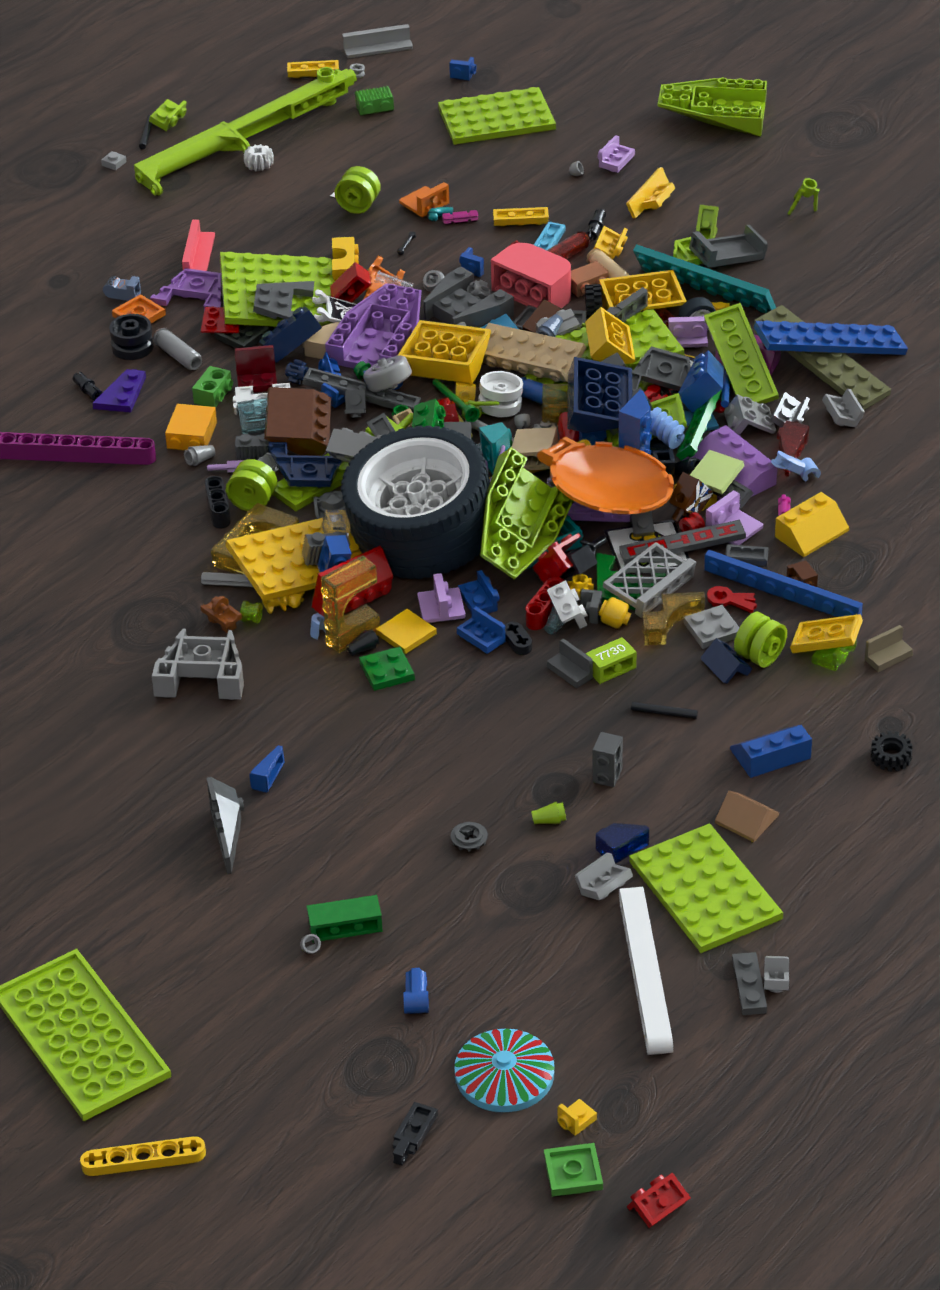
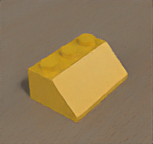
(608, 336)
(811, 524)

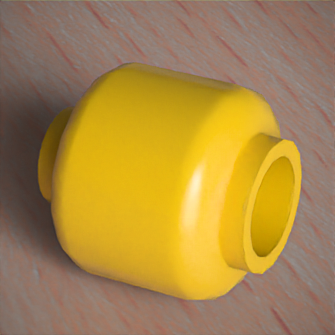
(614, 613)

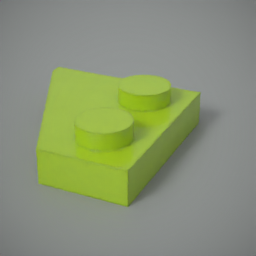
(682, 251)

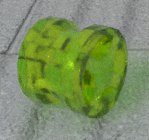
(251, 611)

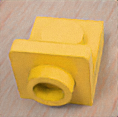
(465, 391)
(576, 1116)

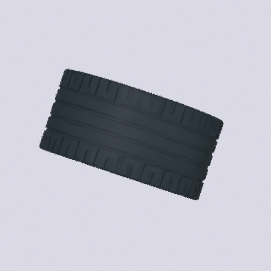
(418, 499)

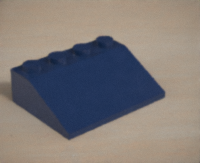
(596, 394)

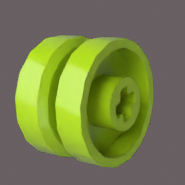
(357, 189)
(251, 484)
(760, 639)

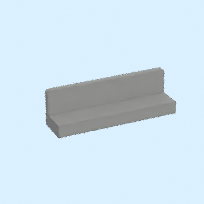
(377, 41)

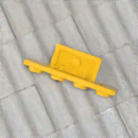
(651, 193)

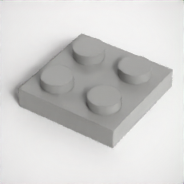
(711, 624)

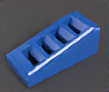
(267, 770)

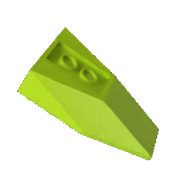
(719, 102)
(519, 515)

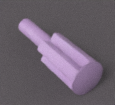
(230, 466)

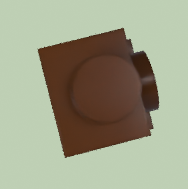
(803, 572)

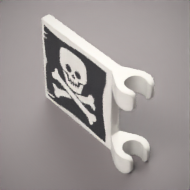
(335, 307)

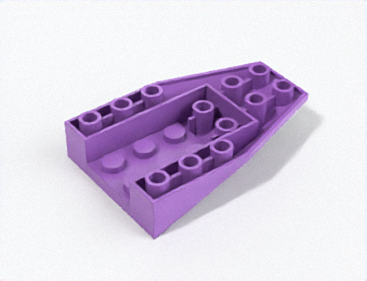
(376, 326)

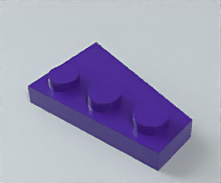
(122, 392)

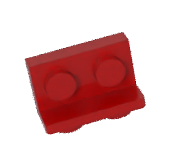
(659, 1200)

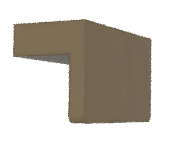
(887, 649)

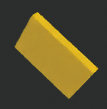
(826, 633)

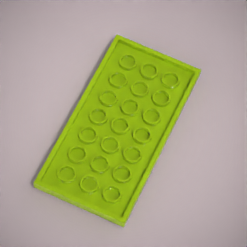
(81, 1034)

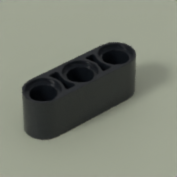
(217, 502)

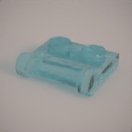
(252, 411)

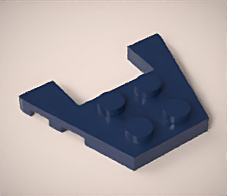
(304, 470)

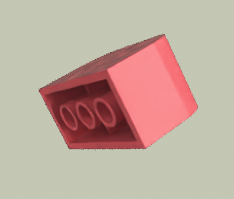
(532, 275)

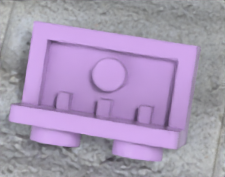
(614, 156)

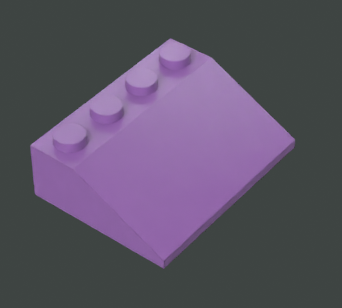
(758, 470)

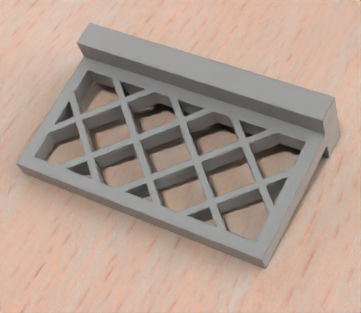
(651, 597)

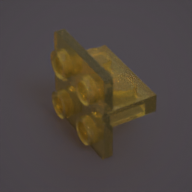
(554, 401)

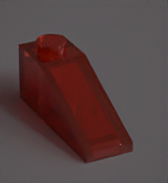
(793, 440)

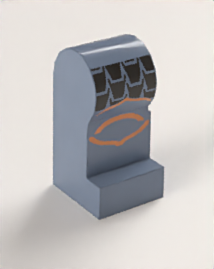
(122, 288)

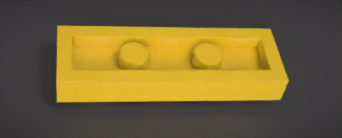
(309, 68)
(520, 216)

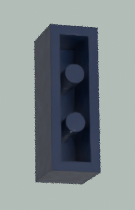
(291, 332)

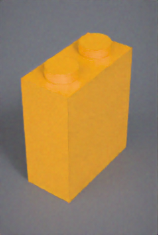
(190, 426)

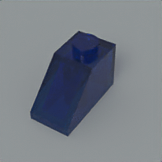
(622, 840)

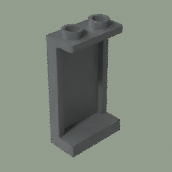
(729, 249)

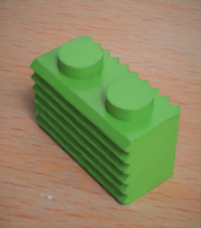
(374, 100)

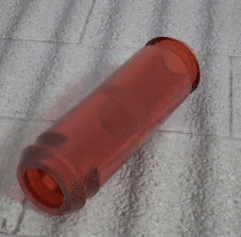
(571, 245)

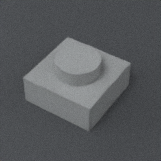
(113, 160)

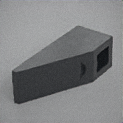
(664, 455)

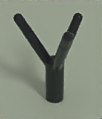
(595, 544)

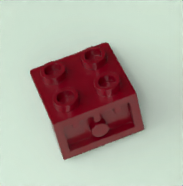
(256, 367)

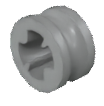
(358, 69)

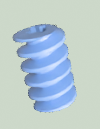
(666, 429)

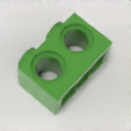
(212, 387)

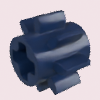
(296, 371)

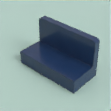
(724, 661)

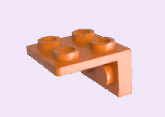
(425, 198)

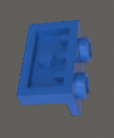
(480, 594)

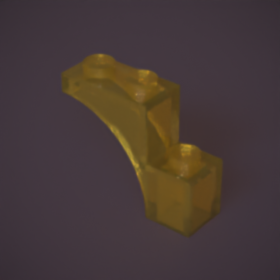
(673, 609)

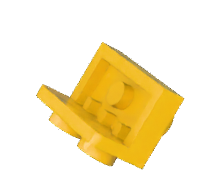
(611, 242)

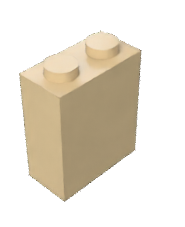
(531, 441)

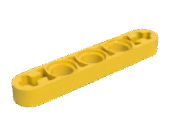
(130, 1153)

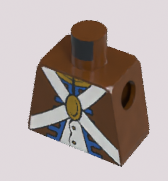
(689, 496)

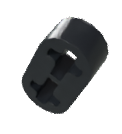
(521, 636)

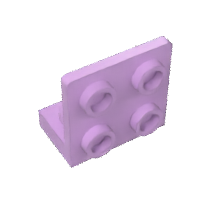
(728, 510)

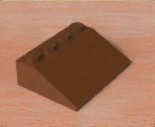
(299, 419)

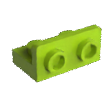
(168, 114)

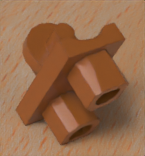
(221, 612)

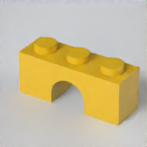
(344, 254)

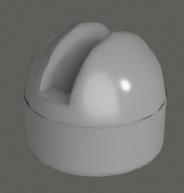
(576, 169)
(522, 420)
(311, 948)

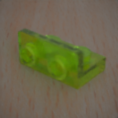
(832, 657)

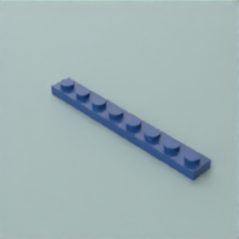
(781, 585)

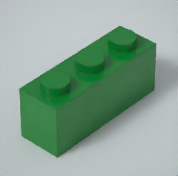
(345, 918)

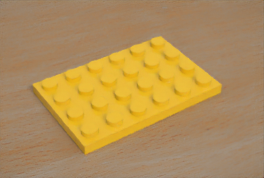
(275, 559)

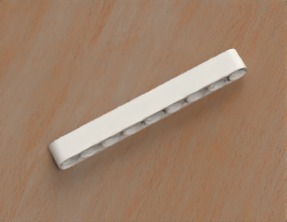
(645, 971)

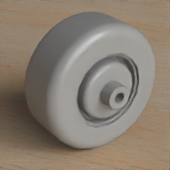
(387, 373)

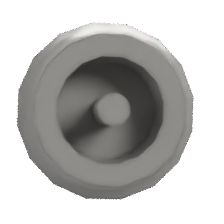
(432, 279)

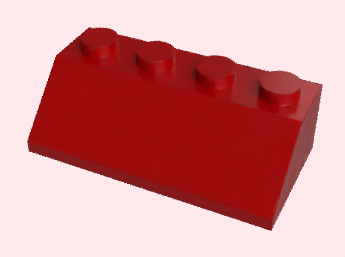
(381, 588)

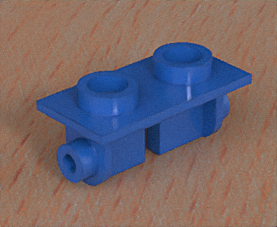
(329, 365)

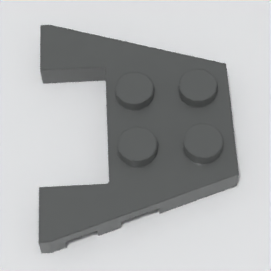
(276, 298)
(662, 369)

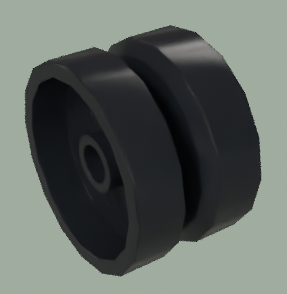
(131, 336)

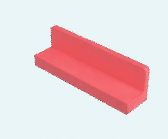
(198, 248)

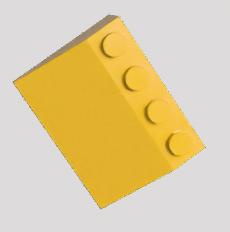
(661, 286)
(446, 351)

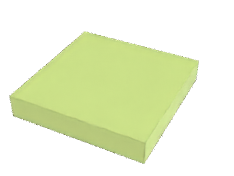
(717, 471)

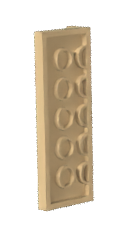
(531, 352)

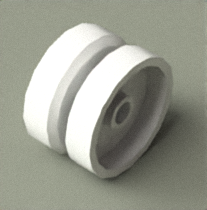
(505, 389)

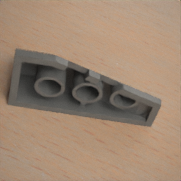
(226, 815)

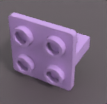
(441, 603)

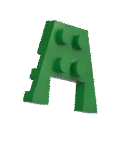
(604, 571)

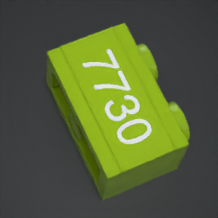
(612, 660)

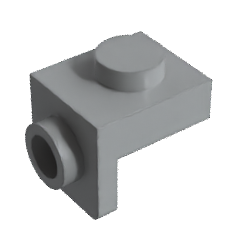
(776, 973)

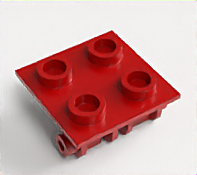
(214, 322)

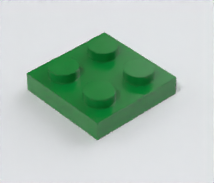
(387, 668)

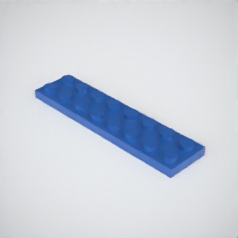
(830, 337)

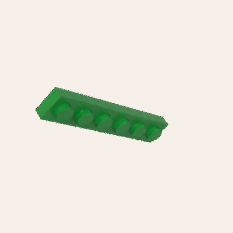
(697, 427)

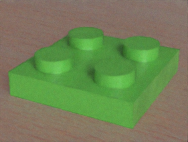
(573, 1169)

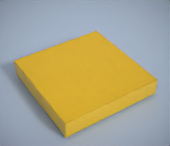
(406, 631)

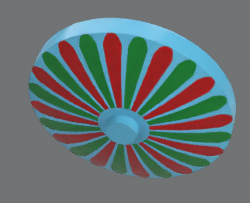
(504, 1070)

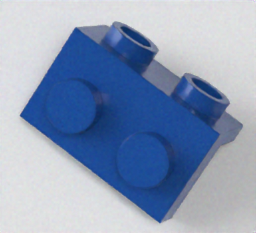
(482, 631)

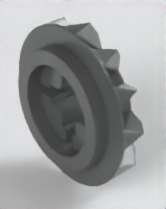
(466, 830)

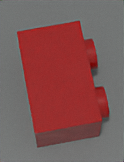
(351, 283)

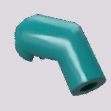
(439, 211)

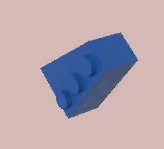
(702, 381)

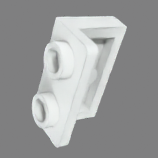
(566, 604)

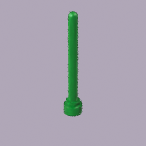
(469, 412)

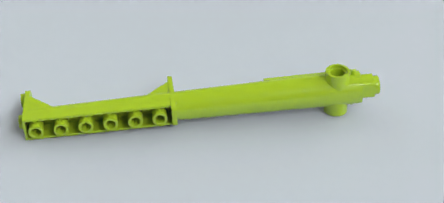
(232, 135)

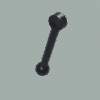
(412, 235)

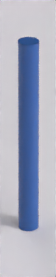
(725, 391)

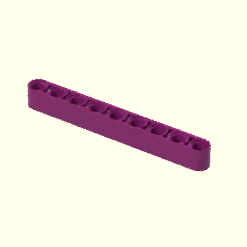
(77, 448)

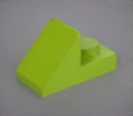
(707, 221)

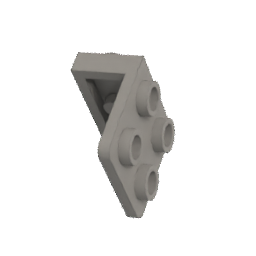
(746, 411)

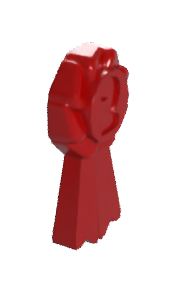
(724, 596)

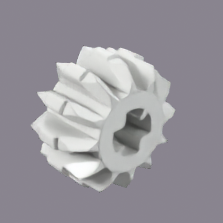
(258, 157)

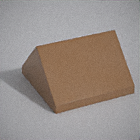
(745, 816)

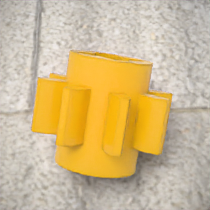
(580, 582)

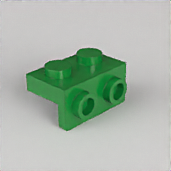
(428, 414)

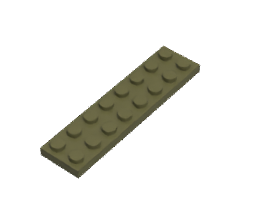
(835, 368)

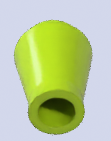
(550, 814)

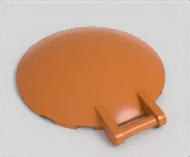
(608, 476)

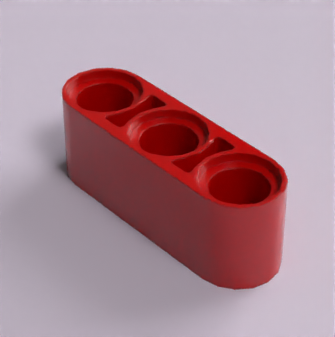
(540, 605)

